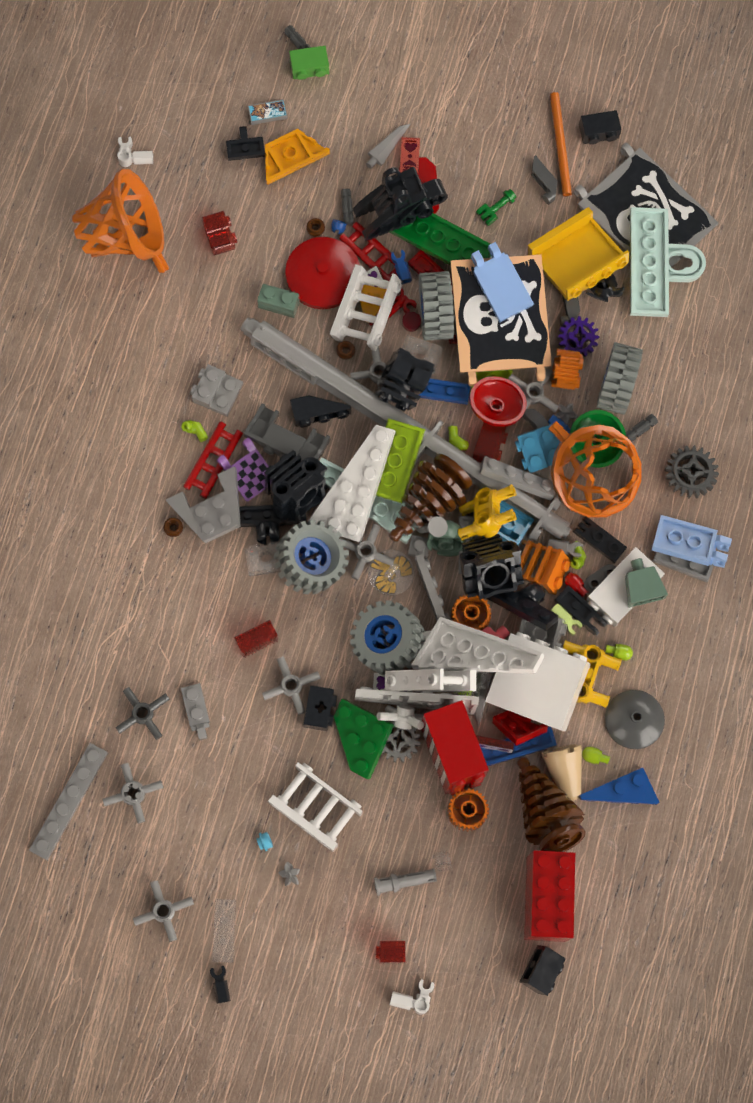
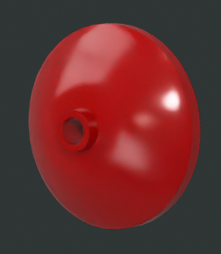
(498, 394)

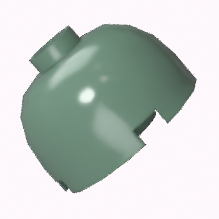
(449, 543)

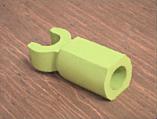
(563, 614)

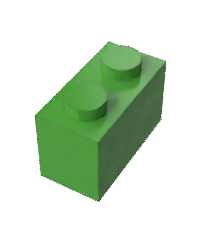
(309, 62)

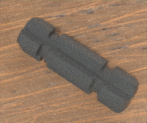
(296, 38)
(347, 206)
(641, 427)

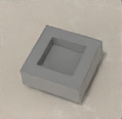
(418, 546)

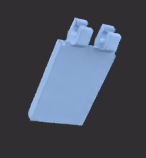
(501, 283)
(690, 542)

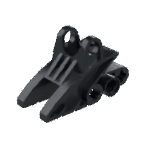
(399, 201)

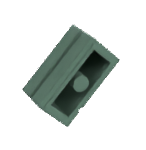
(278, 300)

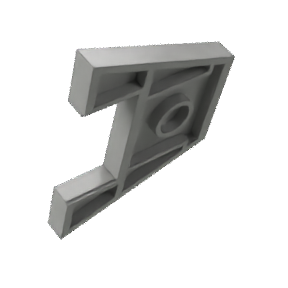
(215, 515)

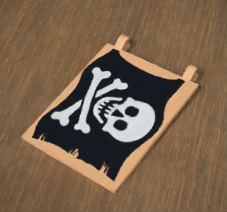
(506, 345)

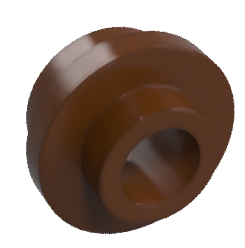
(315, 222)
(345, 345)
(173, 521)

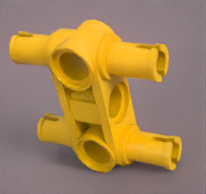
(487, 512)
(601, 659)

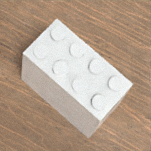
(549, 693)

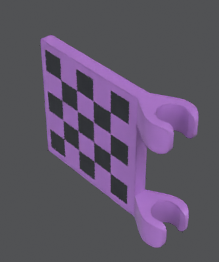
(249, 471)

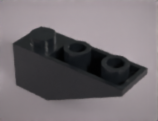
(314, 409)

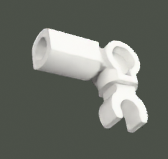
(126, 158)
(420, 1005)

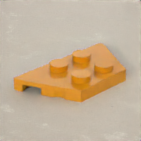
(291, 154)

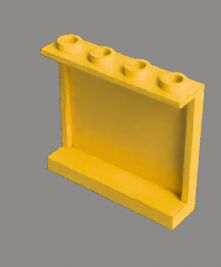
(578, 254)

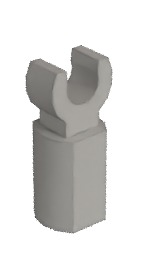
(565, 546)

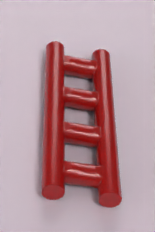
(362, 254)
(211, 448)

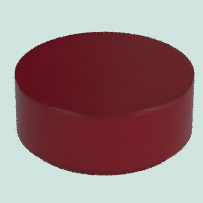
(411, 321)

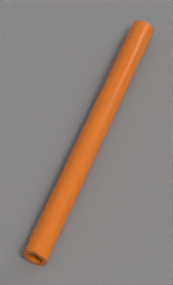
(560, 144)

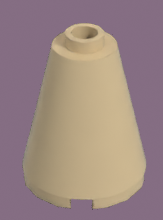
(565, 768)

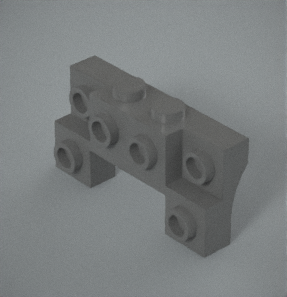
(281, 441)

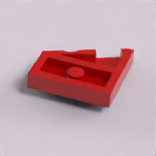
(517, 727)

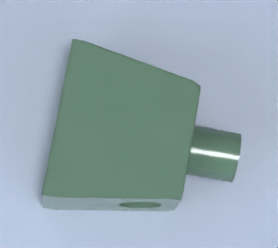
(643, 585)

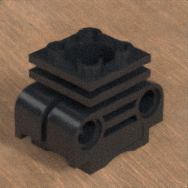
(404, 380)
(295, 485)
(490, 567)

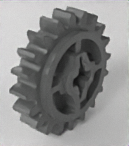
(694, 457)

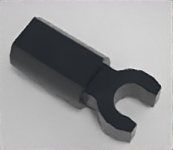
(220, 986)

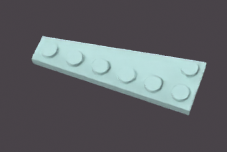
(383, 510)

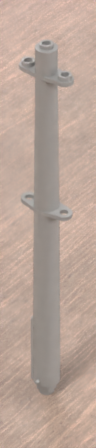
(319, 372)

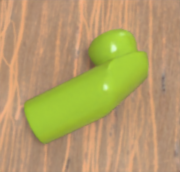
(195, 428)

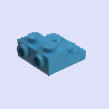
(537, 447)
(517, 529)

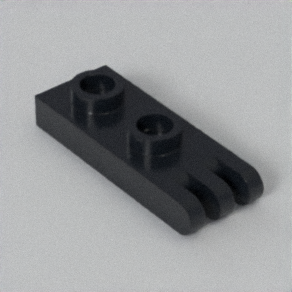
(600, 540)

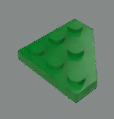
(361, 737)

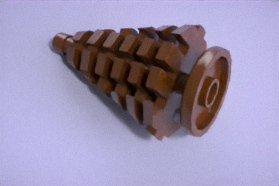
(431, 494)
(548, 814)

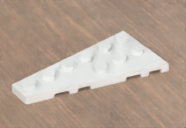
(353, 494)
(464, 648)
(422, 700)

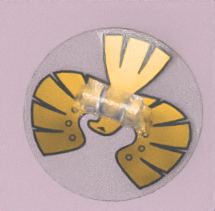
(394, 578)

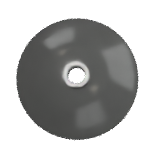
(632, 732)

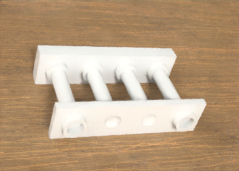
(353, 295)
(430, 680)
(296, 814)

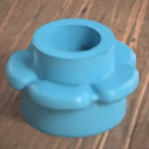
(264, 841)

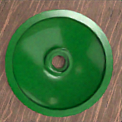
(598, 417)

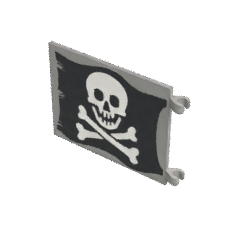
(645, 185)

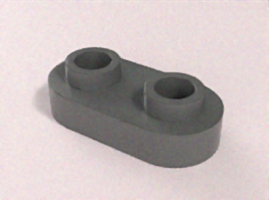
(597, 577)

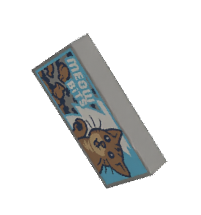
(267, 112)

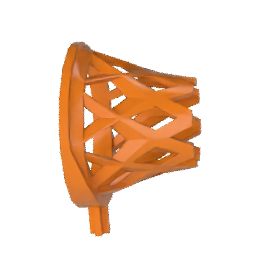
(124, 239)
(564, 455)

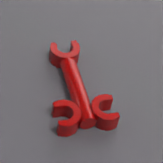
(401, 301)

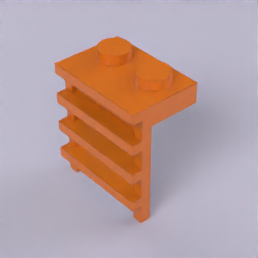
(551, 569)

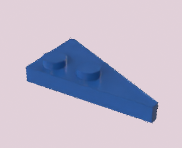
(630, 788)

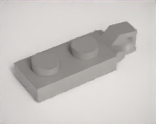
(196, 709)

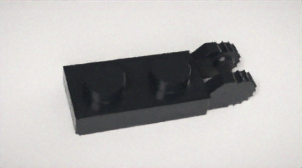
(579, 609)

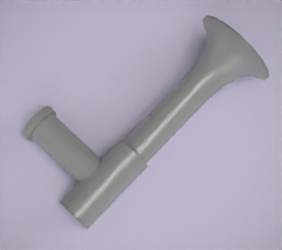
(437, 527)

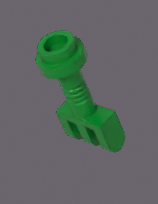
(509, 196)

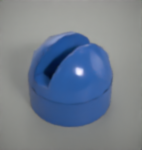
(338, 225)

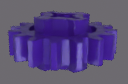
(570, 337)

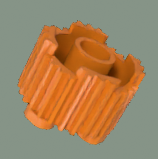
(566, 369)
(473, 604)
(478, 806)

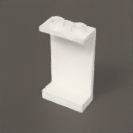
(611, 594)

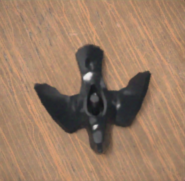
(606, 289)

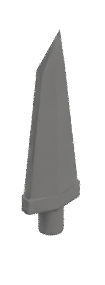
(385, 147)
(482, 697)

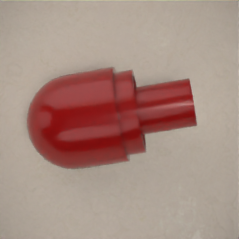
(575, 583)

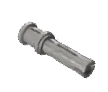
(395, 882)

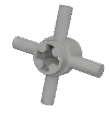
(131, 784)

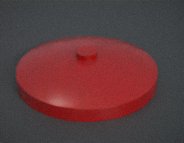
(320, 271)

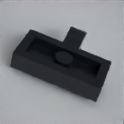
(245, 147)

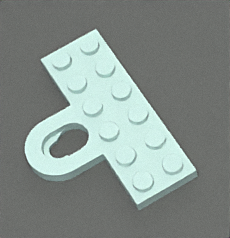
(650, 262)

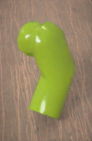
(455, 440)
(578, 562)

